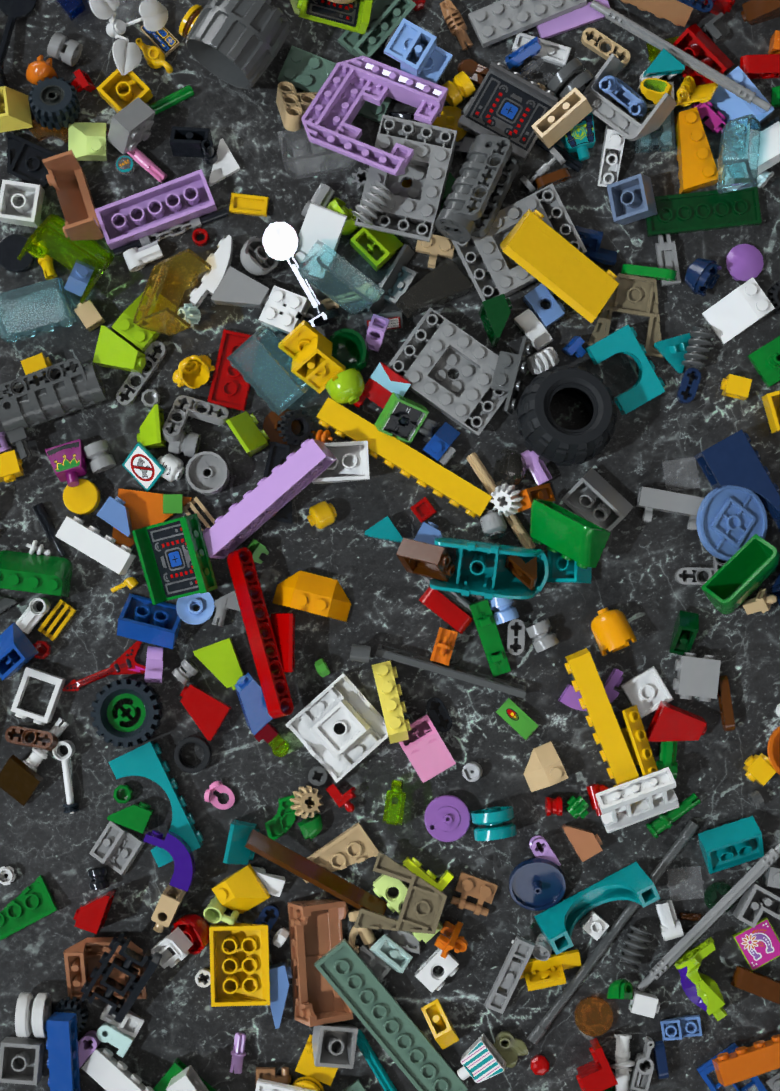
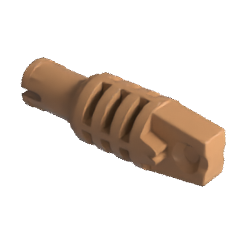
(455, 23)

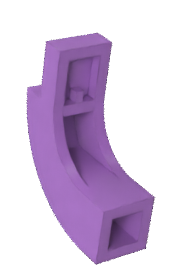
(570, 697)

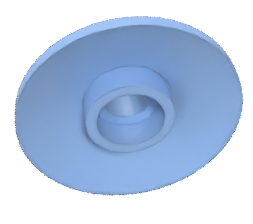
(186, 604)

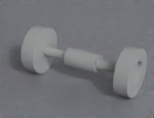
(543, 169)

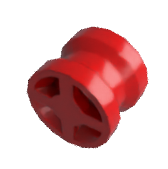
(553, 806)

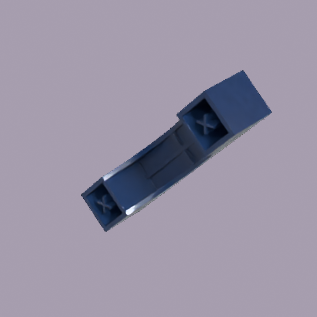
(738, 464)

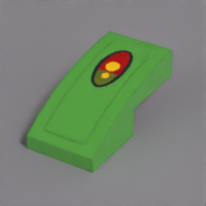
(517, 719)

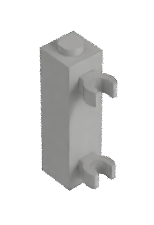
(669, 502)

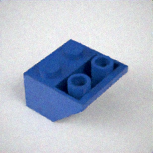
(14, 651)

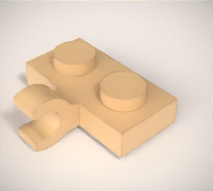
(438, 246)

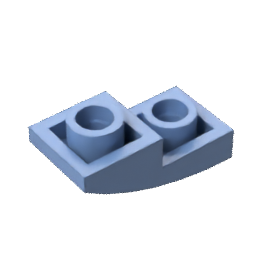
(681, 1027)

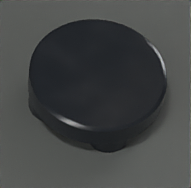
(9, 251)

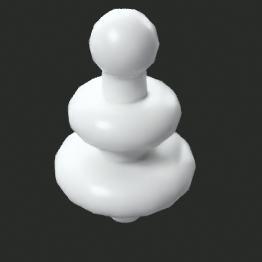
(39, 549)

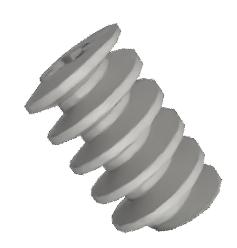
(372, 203)

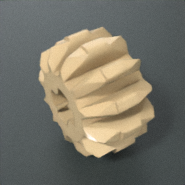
(299, 805)

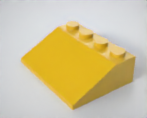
(239, 964)

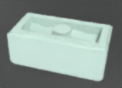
(391, 953)

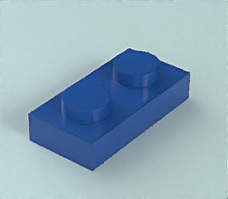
(517, 57)

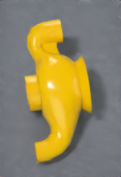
(154, 56)

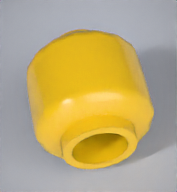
(322, 515)

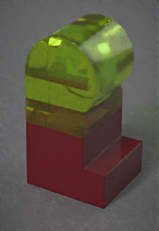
(276, 741)

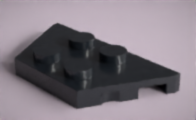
(26, 160)

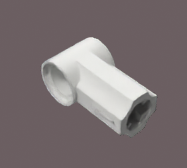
(138, 257)
(32, 616)
(670, 925)

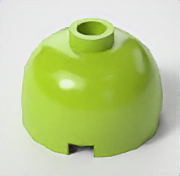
(339, 206)
(346, 387)

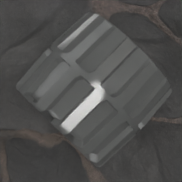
(237, 39)

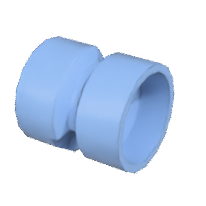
(503, 610)

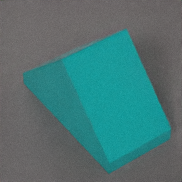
(664, 65)
(384, 530)

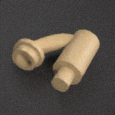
(366, 935)

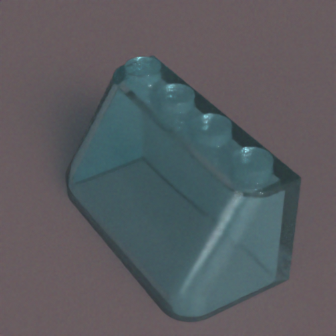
(339, 279)
(35, 310)
(268, 370)

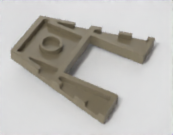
(634, 297)
(420, 908)

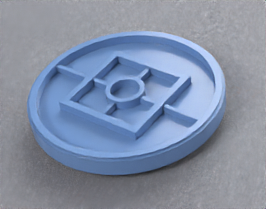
(729, 519)

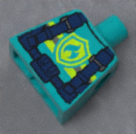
(580, 138)

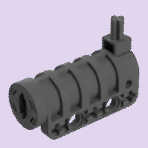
(475, 187)
(47, 398)

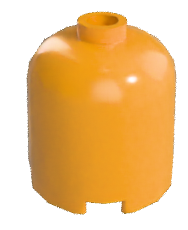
(611, 630)

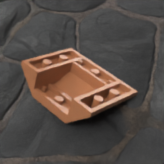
(83, 958)

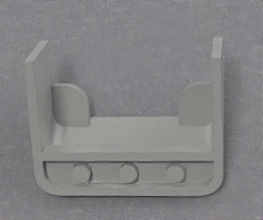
(616, 116)

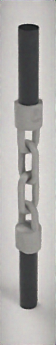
(195, 223)

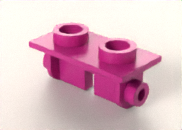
(714, 120)

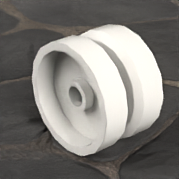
(32, 1014)

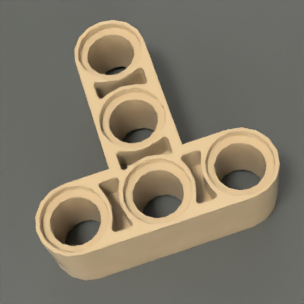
(292, 105)

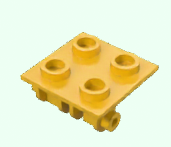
(690, 93)
(306, 1066)

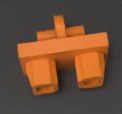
(444, 646)
(454, 942)

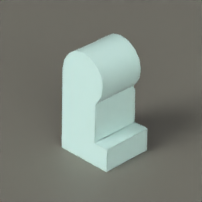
(111, 1034)

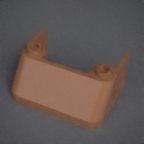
(74, 197)

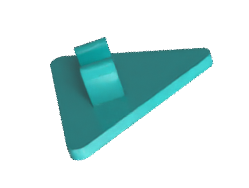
(674, 350)

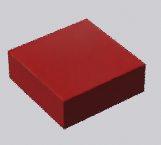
(423, 510)

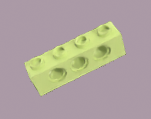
(394, 903)

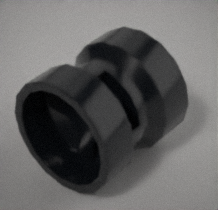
(98, 878)

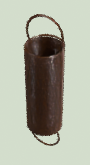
(690, 916)

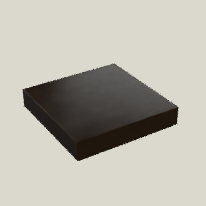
(19, 780)

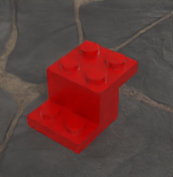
(597, 1073)

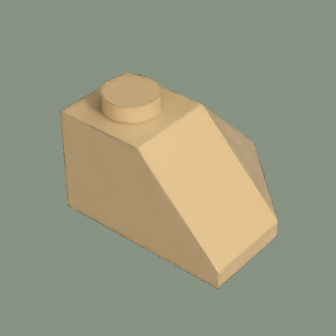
(544, 768)

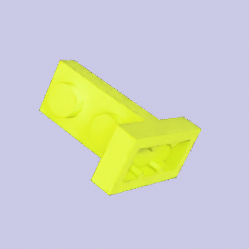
(415, 866)

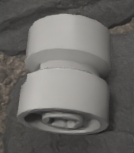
(66, 49)
(186, 443)
(99, 456)
(542, 635)

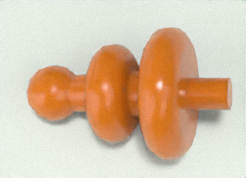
(322, 436)

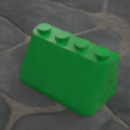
(567, 533)
(35, 573)
(741, 574)

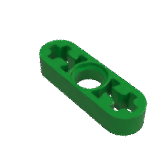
(649, 272)

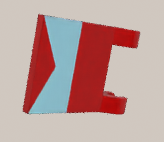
(382, 385)

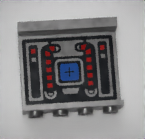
(507, 108)

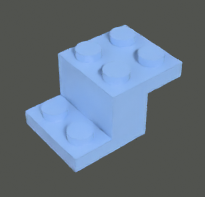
(417, 52)

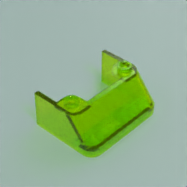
(51, 241)

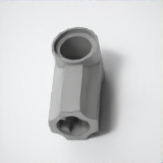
(321, 197)

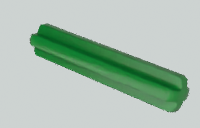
(172, 99)

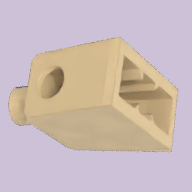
(167, 908)

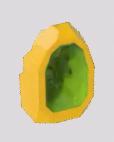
(655, 89)

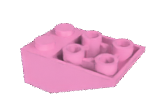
(426, 749)

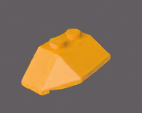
(313, 595)

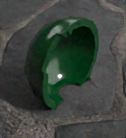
(350, 348)

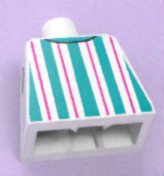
(481, 1061)

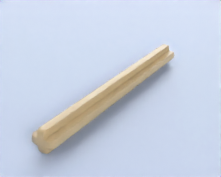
(489, 485)

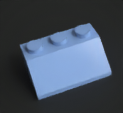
(735, 107)

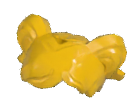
(193, 371)

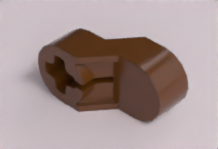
(470, 68)

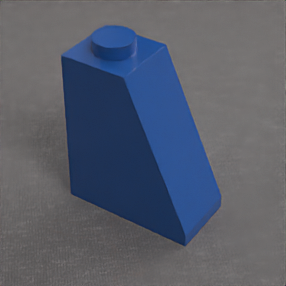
(252, 703)

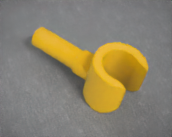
(130, 582)

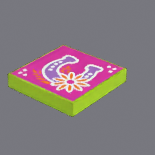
(758, 944)

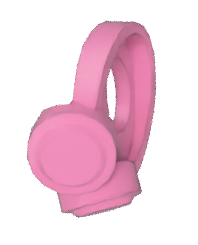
(210, 797)

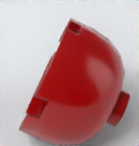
(195, 929)

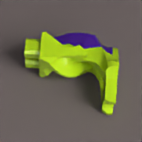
(697, 986)

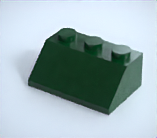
(494, 316)

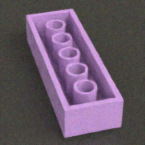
(155, 209)

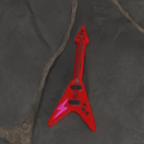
(123, 665)

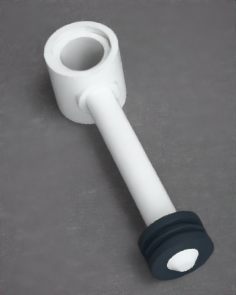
(71, 806)

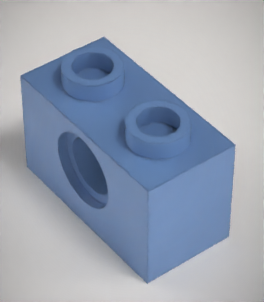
(546, 316)

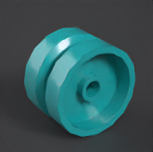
(493, 823)

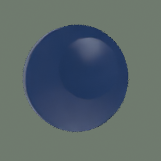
(537, 884)

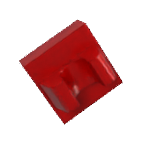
(82, 81)

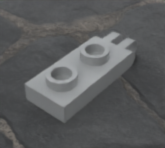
(667, 258)

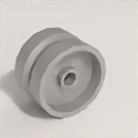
(202, 463)

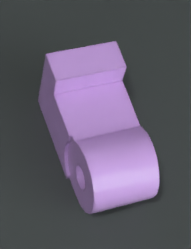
(376, 332)
(154, 665)

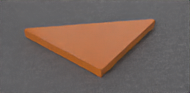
(144, 511)

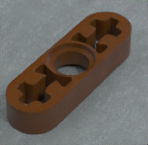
(725, 704)
(25, 732)

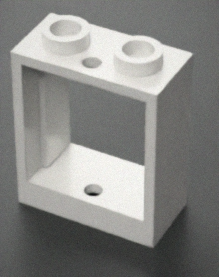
(44, 676)

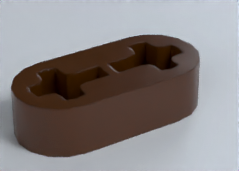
(554, 177)

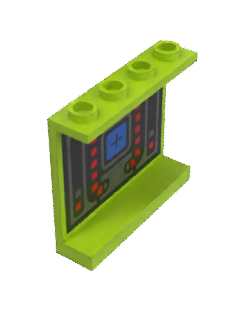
(349, 16)

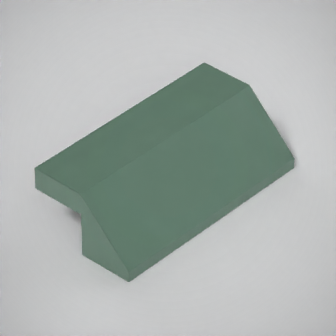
(384, 18)

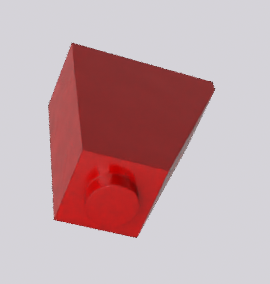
(204, 709)
(675, 724)

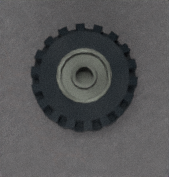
(54, 103)

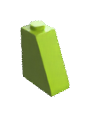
(117, 353)
(222, 661)

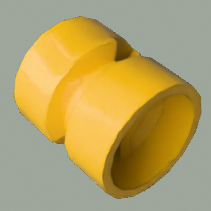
(459, 87)

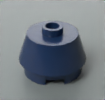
(702, 275)

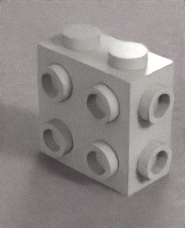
(697, 677)

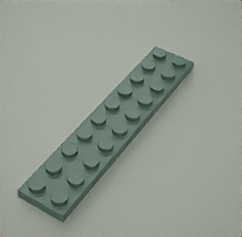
(387, 1020)

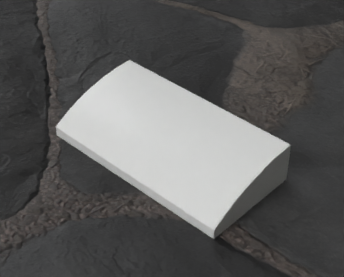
(768, 149)

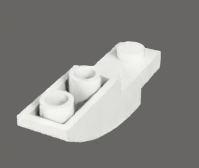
(220, 263)

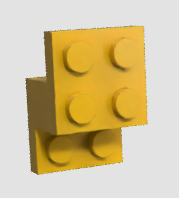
(311, 356)

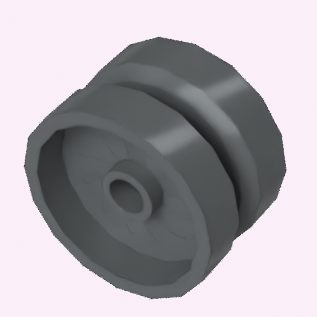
(570, 77)

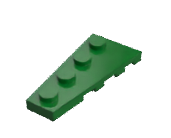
(27, 908)

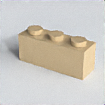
(562, 117)

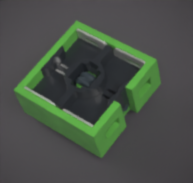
(401, 418)

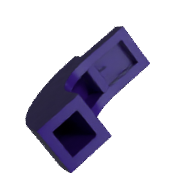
(182, 856)

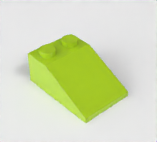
(137, 336)

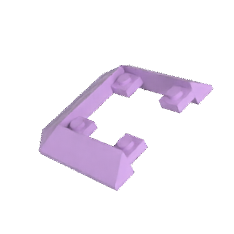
(344, 94)

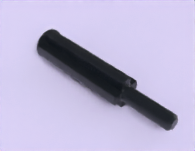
(48, 527)

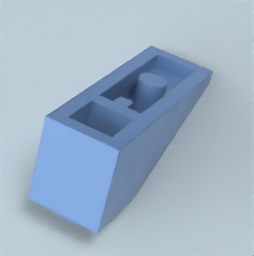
(279, 986)

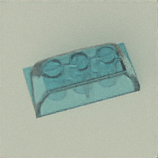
(738, 154)

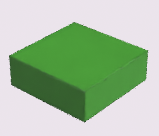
(172, 503)

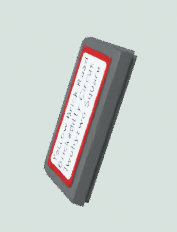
(395, 322)

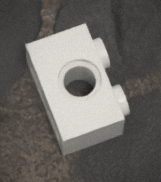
(429, 978)

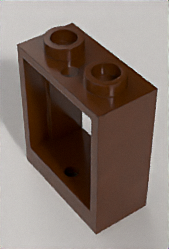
(425, 559)

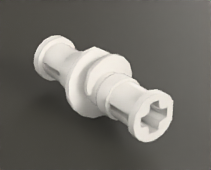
(622, 1062)

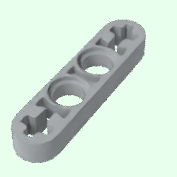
(145, 376)

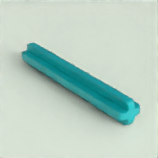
(374, 1062)

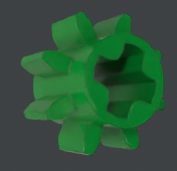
(577, 807)

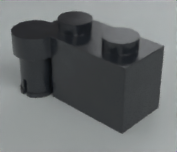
(193, 143)

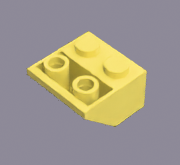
(14, 110)

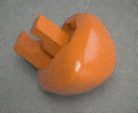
(39, 70)

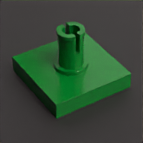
(767, 362)

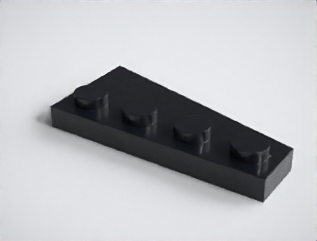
(276, 456)

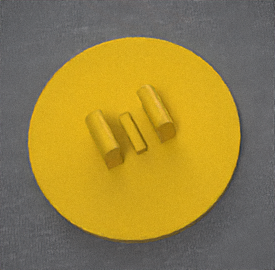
(449, 119)

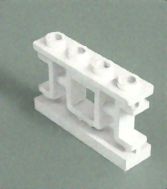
(619, 803)

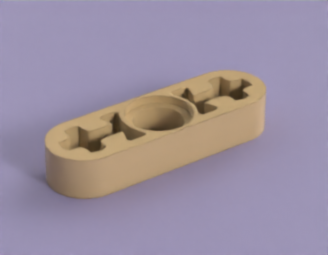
(604, 39)

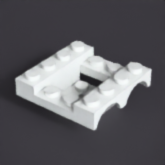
(362, 722)

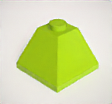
(151, 429)

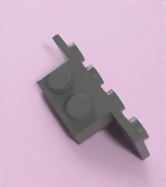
(397, 280)
(509, 373)

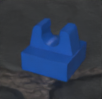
(574, 347)

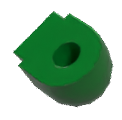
(311, 826)
(620, 990)

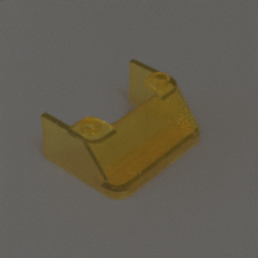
(165, 291)

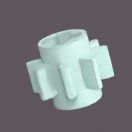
(190, 314)

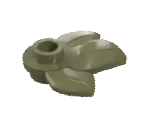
(510, 1050)

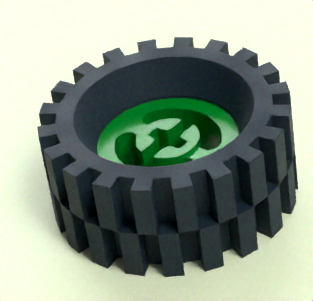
(111, 727)

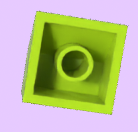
(247, 433)

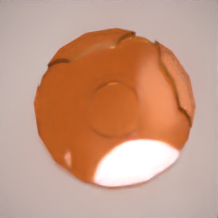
(593, 1016)

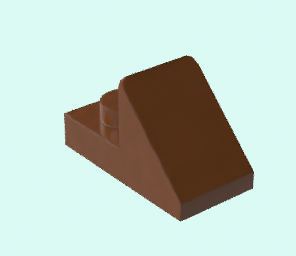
(523, 571)

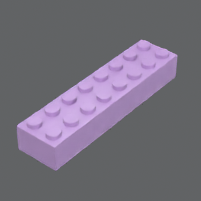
(267, 498)

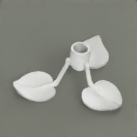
(125, 53)

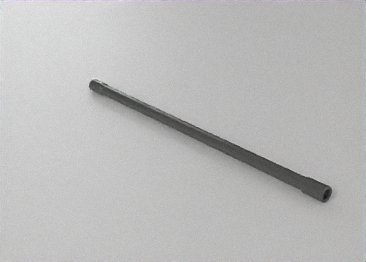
(541, 1028)

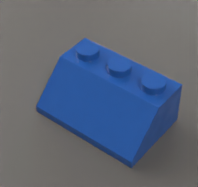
(149, 622)

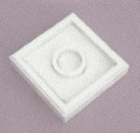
(646, 691)

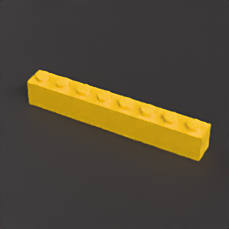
(601, 717)

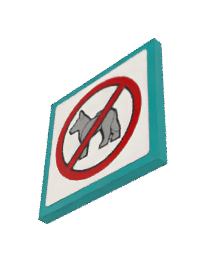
(143, 466)

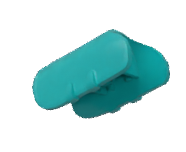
(483, 572)

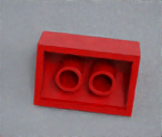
(701, 47)
(284, 632)

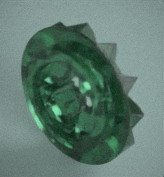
(710, 893)

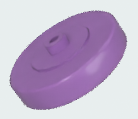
(447, 818)

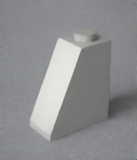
(240, 291)

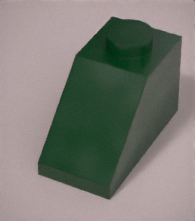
(684, 632)

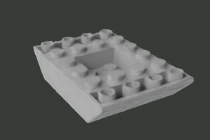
(413, 208)
(492, 269)
(436, 349)

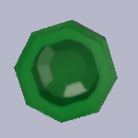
(123, 794)

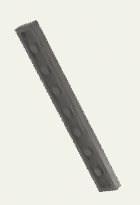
(451, 671)

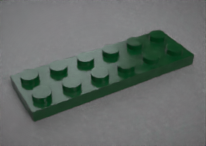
(704, 211)

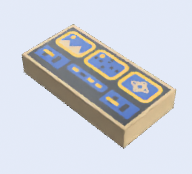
(162, 39)

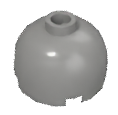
(255, 258)

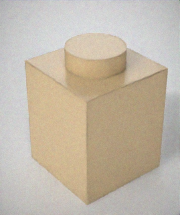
(89, 315)

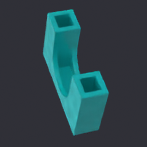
(647, 385)

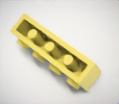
(392, 708)

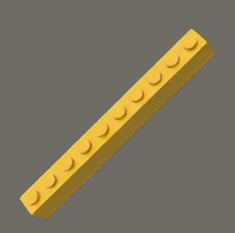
(404, 458)

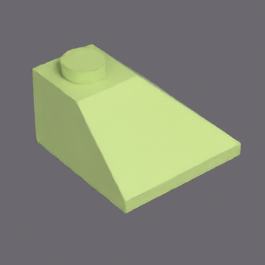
(88, 141)

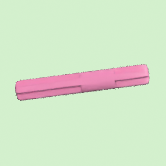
(147, 164)

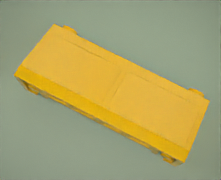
(559, 265)

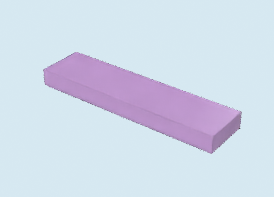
(571, 20)

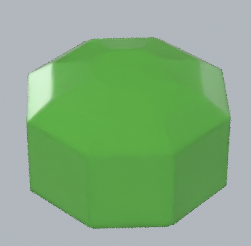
(322, 668)

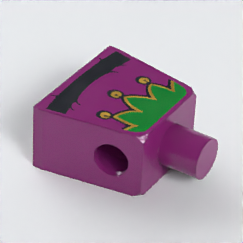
(68, 461)

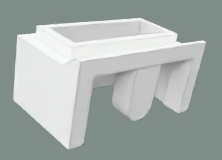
(178, 942)

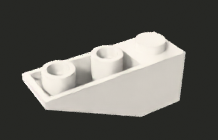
(610, 157)

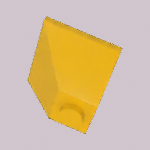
(241, 890)

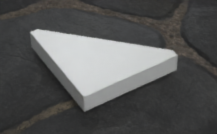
(224, 166)

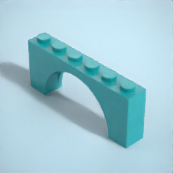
(147, 762)
(626, 884)

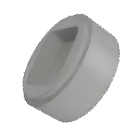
(472, 771)

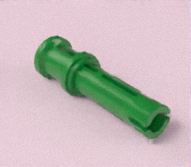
(665, 820)

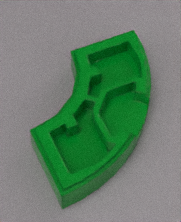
(282, 820)

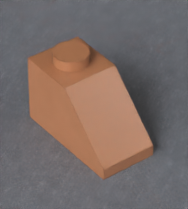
(583, 841)

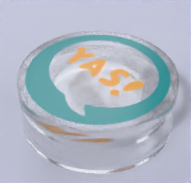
(125, 164)

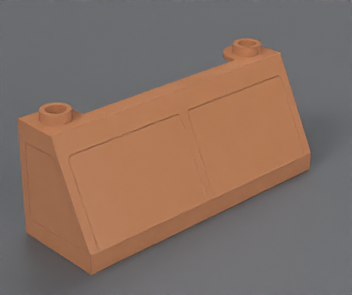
(314, 931)

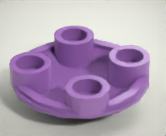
(744, 262)

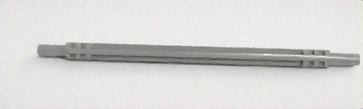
(685, 58)
(709, 918)

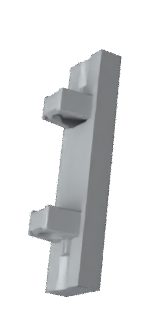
(509, 975)

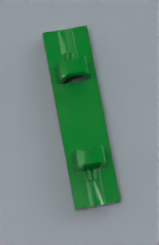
(489, 637)

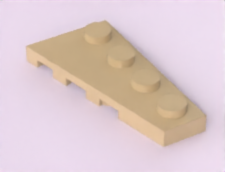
(344, 850)

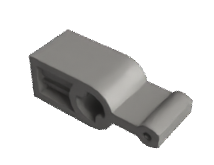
(641, 1076)

